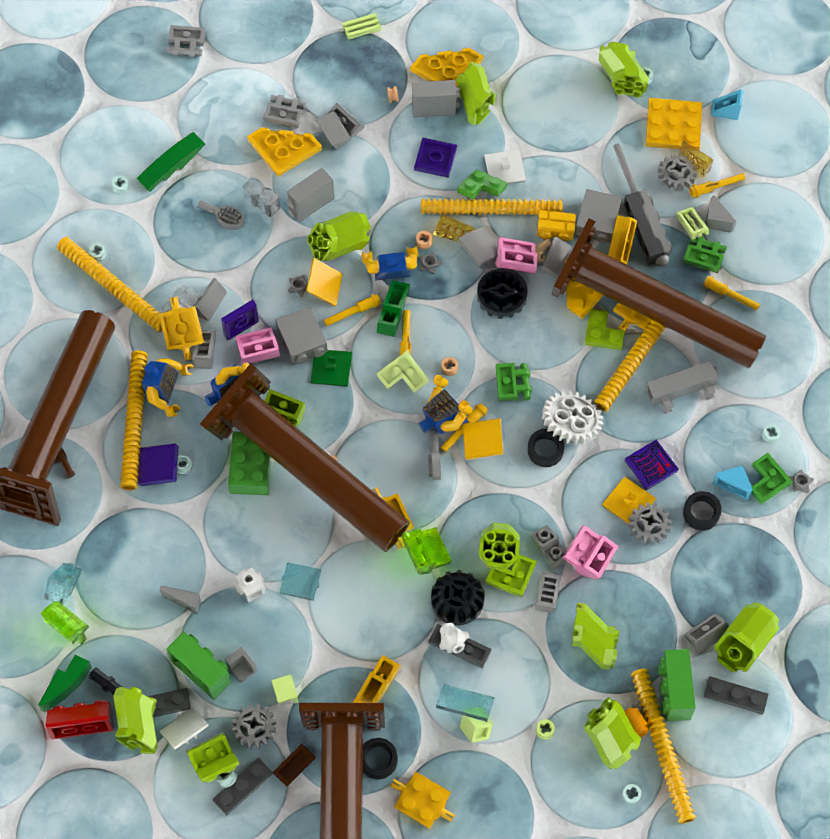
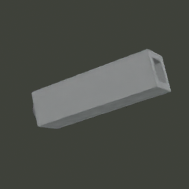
(682, 383)

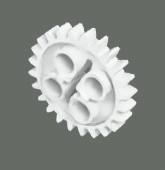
(572, 417)

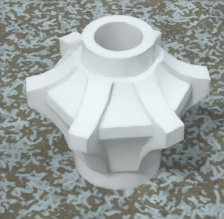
(452, 638)

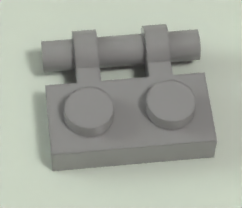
(186, 36)
(284, 115)

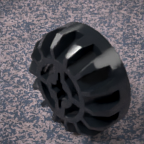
(502, 287)
(459, 610)

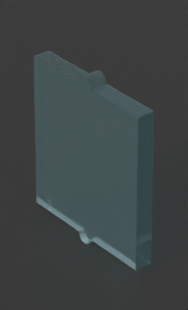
(300, 581)

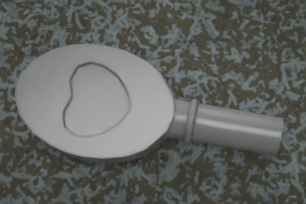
(227, 216)
(434, 460)

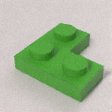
(480, 181)
(773, 479)

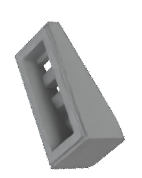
(204, 353)
(185, 599)
(548, 606)

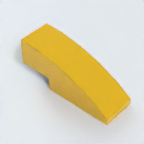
(378, 681)

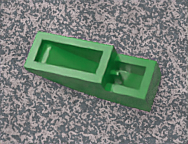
(393, 308)
(65, 683)

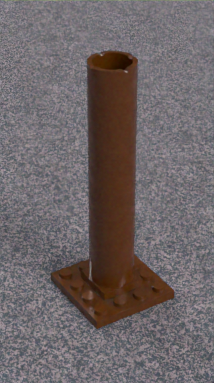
(658, 301)
(303, 458)
(24, 481)
(341, 762)

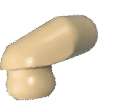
(540, 250)

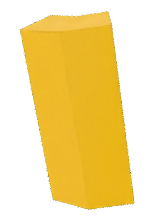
(622, 238)

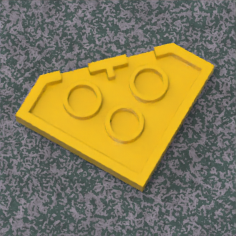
(445, 64)
(283, 148)
(581, 298)

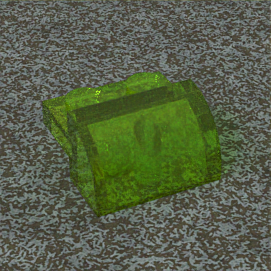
(426, 550)
(65, 622)

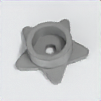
(429, 258)
(300, 280)
(801, 476)

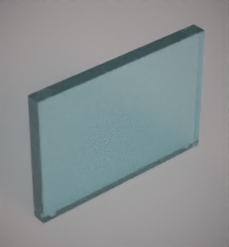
(465, 702)

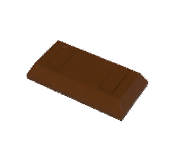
(294, 765)

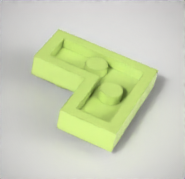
(405, 368)

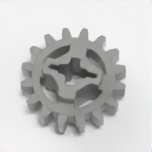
(678, 170)
(658, 526)
(246, 723)

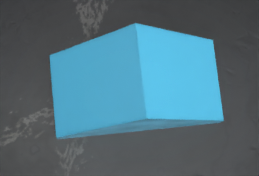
(728, 105)
(734, 481)

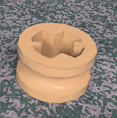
(392, 94)
(427, 236)
(445, 362)

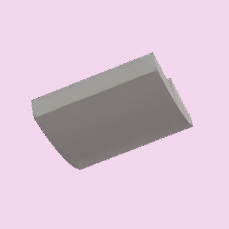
(481, 245)

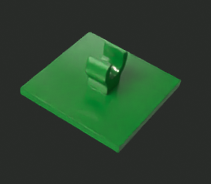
(332, 368)

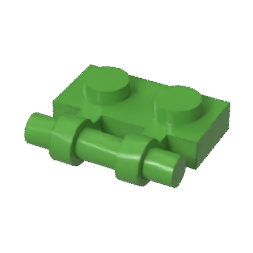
(702, 257)
(506, 381)

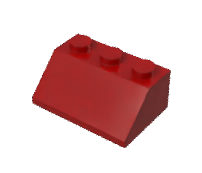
(79, 720)

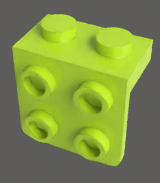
(212, 758)

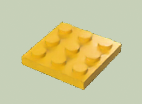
(672, 123)

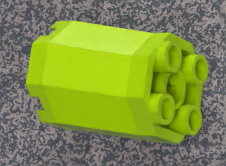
(623, 69)
(475, 93)
(339, 236)
(499, 546)
(595, 637)
(746, 637)
(135, 719)
(611, 733)

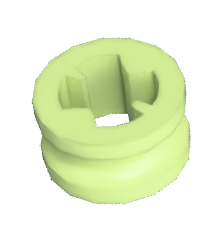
(542, 723)

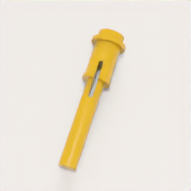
(707, 187)
(722, 289)
(361, 306)
(404, 344)
(479, 411)

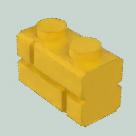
(556, 224)

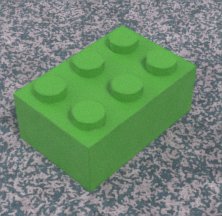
(248, 467)
(199, 664)
(676, 685)

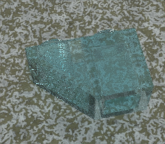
(61, 583)

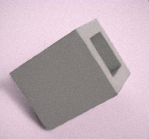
(241, 664)

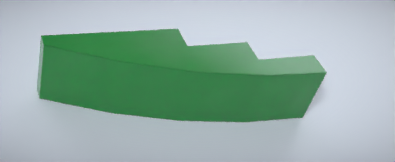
(170, 161)

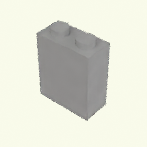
(435, 98)
(310, 195)
(602, 209)
(301, 336)

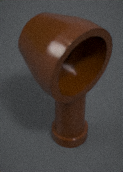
(63, 460)

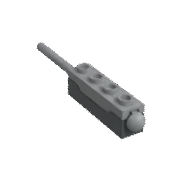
(648, 228)

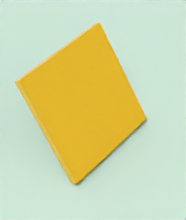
(324, 282)
(483, 439)
(626, 498)

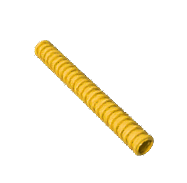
(488, 206)
(110, 282)
(629, 365)
(133, 421)
(663, 746)

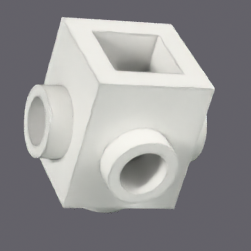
(250, 584)

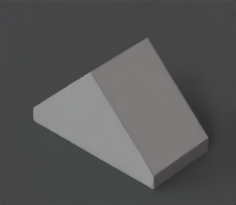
(718, 217)

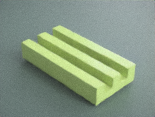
(361, 23)
(695, 231)

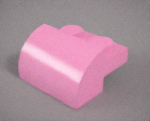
(516, 255)
(257, 346)
(590, 553)

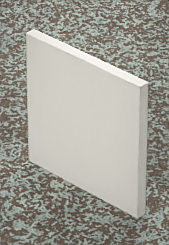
(506, 166)
(184, 728)

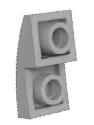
(549, 546)

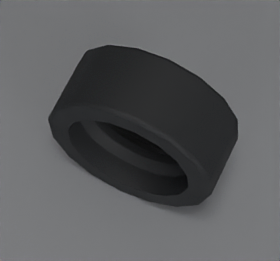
(540, 460)
(704, 497)
(384, 743)

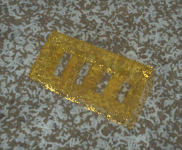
(703, 162)
(449, 222)

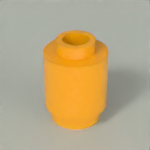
(637, 721)

